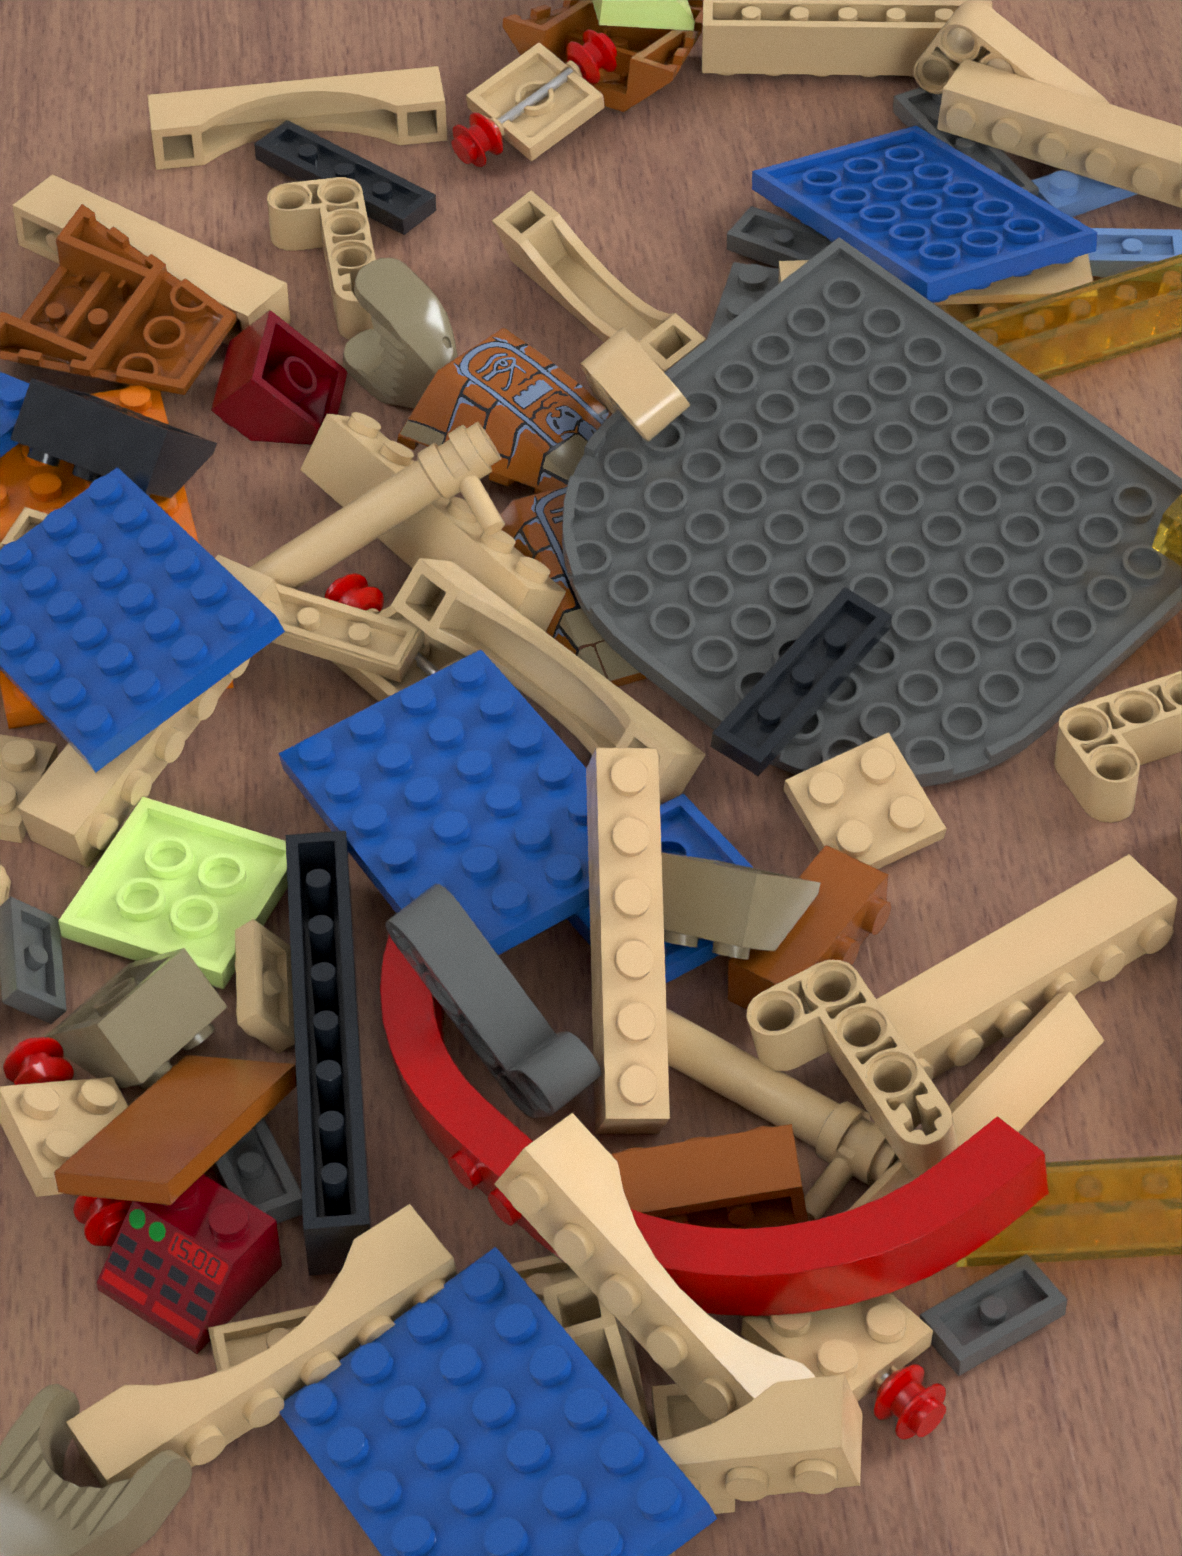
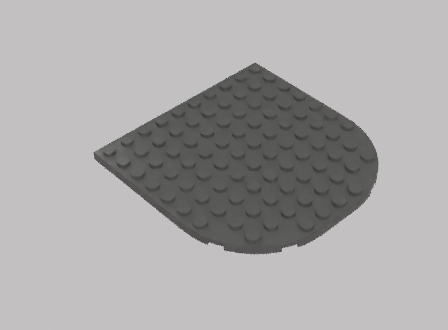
(886, 455)

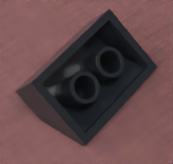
(103, 436)

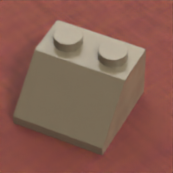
(730, 904)
(141, 1020)

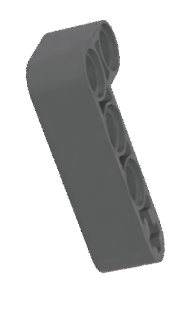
(489, 1006)

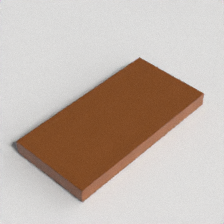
(176, 1129)

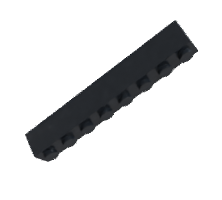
(327, 1049)

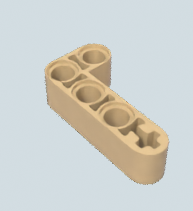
(991, 42)
(329, 217)
(631, 382)
(1109, 740)
(821, 1026)

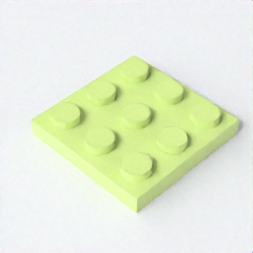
(178, 885)

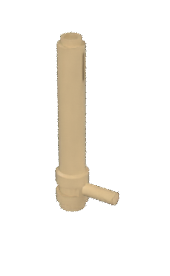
(436, 474)
(836, 1130)

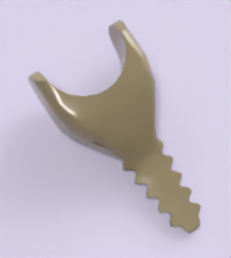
(408, 336)
(61, 1519)

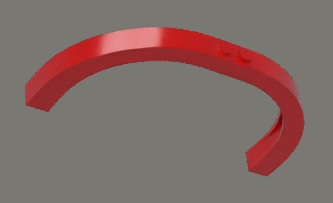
(731, 1269)

